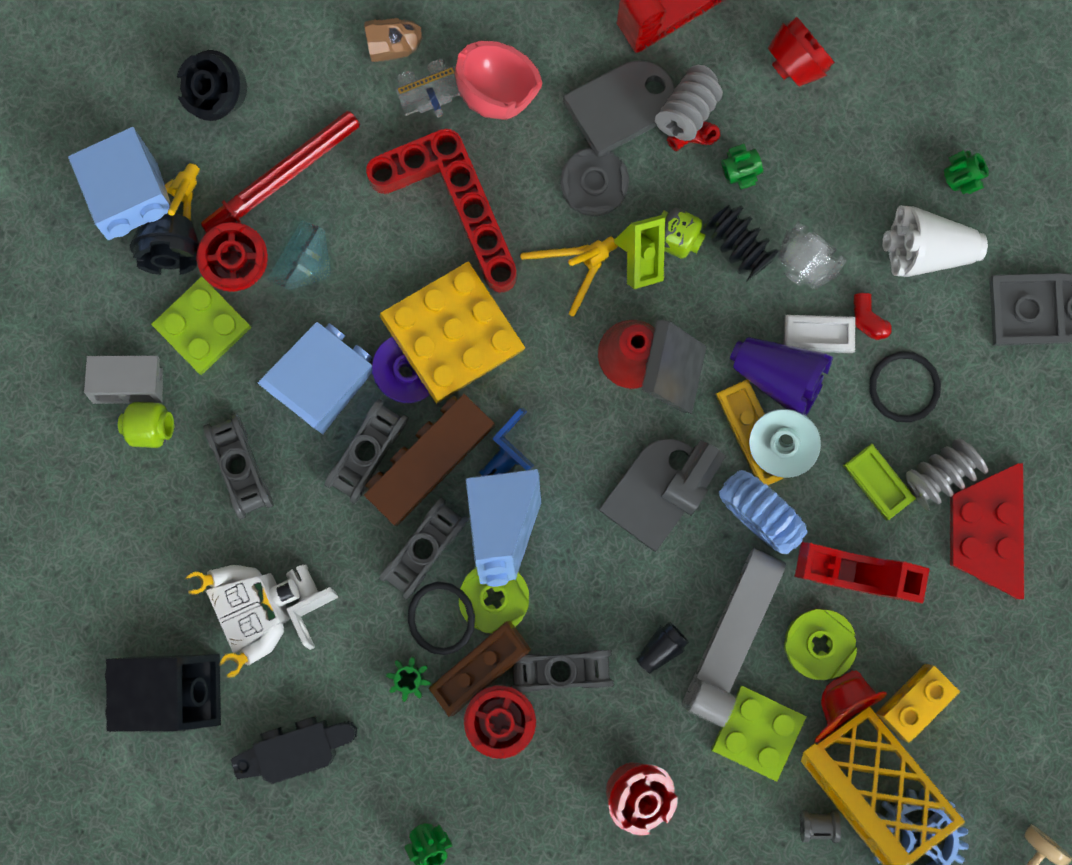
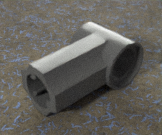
(689, 485)

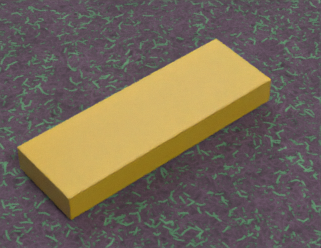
(742, 413)

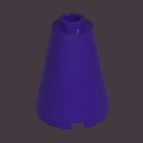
(782, 371)

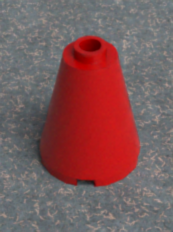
(622, 361)

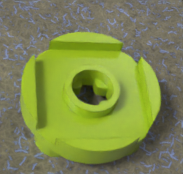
(488, 617)
(841, 644)

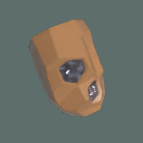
(392, 38)

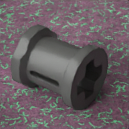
(820, 826)

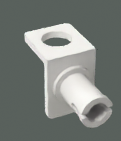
(308, 601)

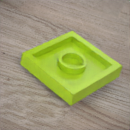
(201, 325)
(759, 733)

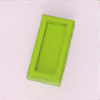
(879, 482)

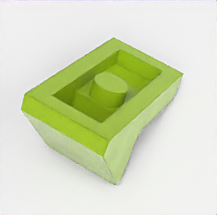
(645, 251)

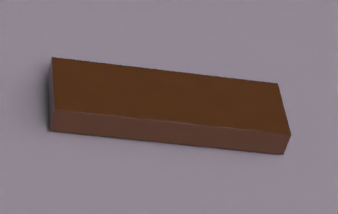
(479, 668)

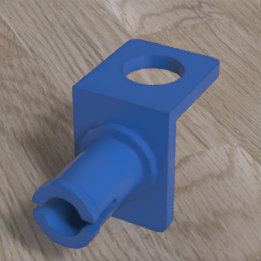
(508, 454)

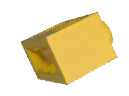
(917, 702)

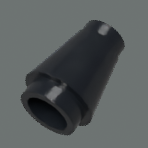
(662, 647)

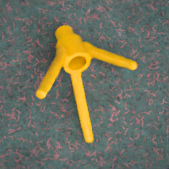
(182, 188)
(591, 255)

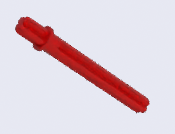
(283, 172)

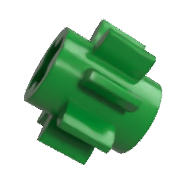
(742, 166)
(966, 172)
(407, 688)
(428, 845)

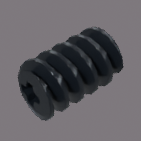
(740, 240)

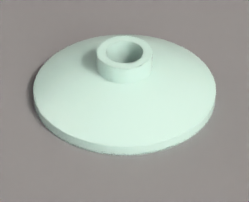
(781, 458)

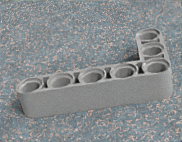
(731, 641)

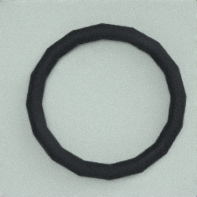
(936, 389)
(469, 609)

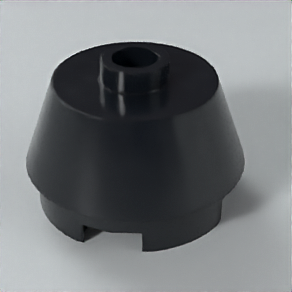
(211, 85)
(166, 245)

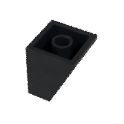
(163, 693)

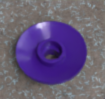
(388, 379)

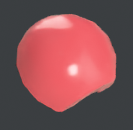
(496, 79)

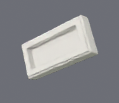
(820, 333)

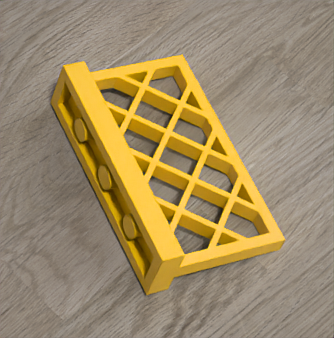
(852, 801)

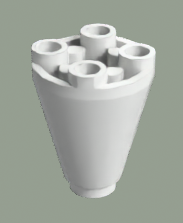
(930, 243)

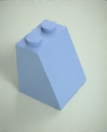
(121, 183)
(318, 376)
(502, 521)

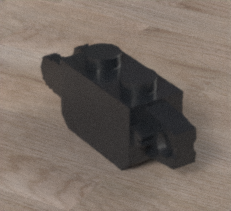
(294, 752)

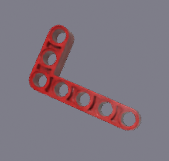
(651, 20)
(461, 196)

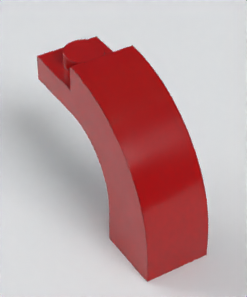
(862, 573)

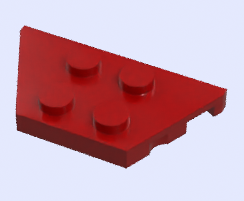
(990, 531)

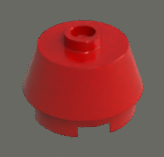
(799, 54)
(232, 256)
(500, 722)
(640, 797)

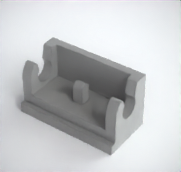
(123, 379)

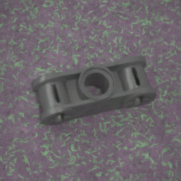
(372, 431)
(247, 489)
(409, 563)
(582, 671)

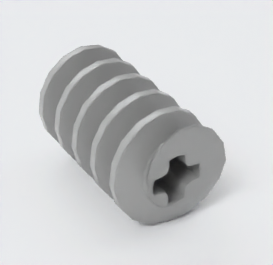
(690, 103)
(944, 471)

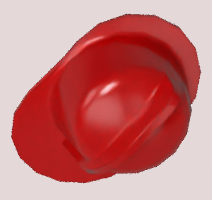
(845, 699)

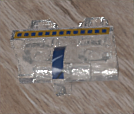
(428, 91)

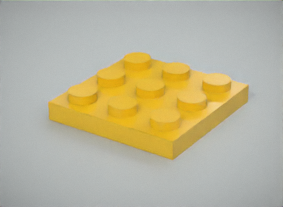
(452, 332)

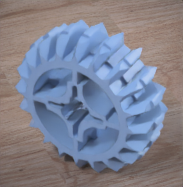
(763, 512)
(952, 842)

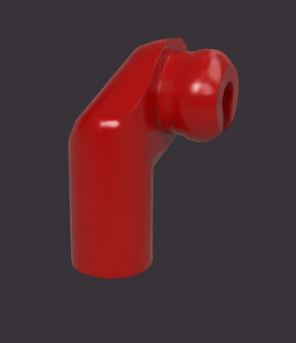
(706, 136)
(867, 321)

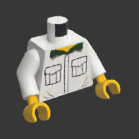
(248, 609)

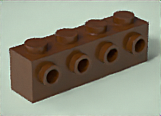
(429, 460)

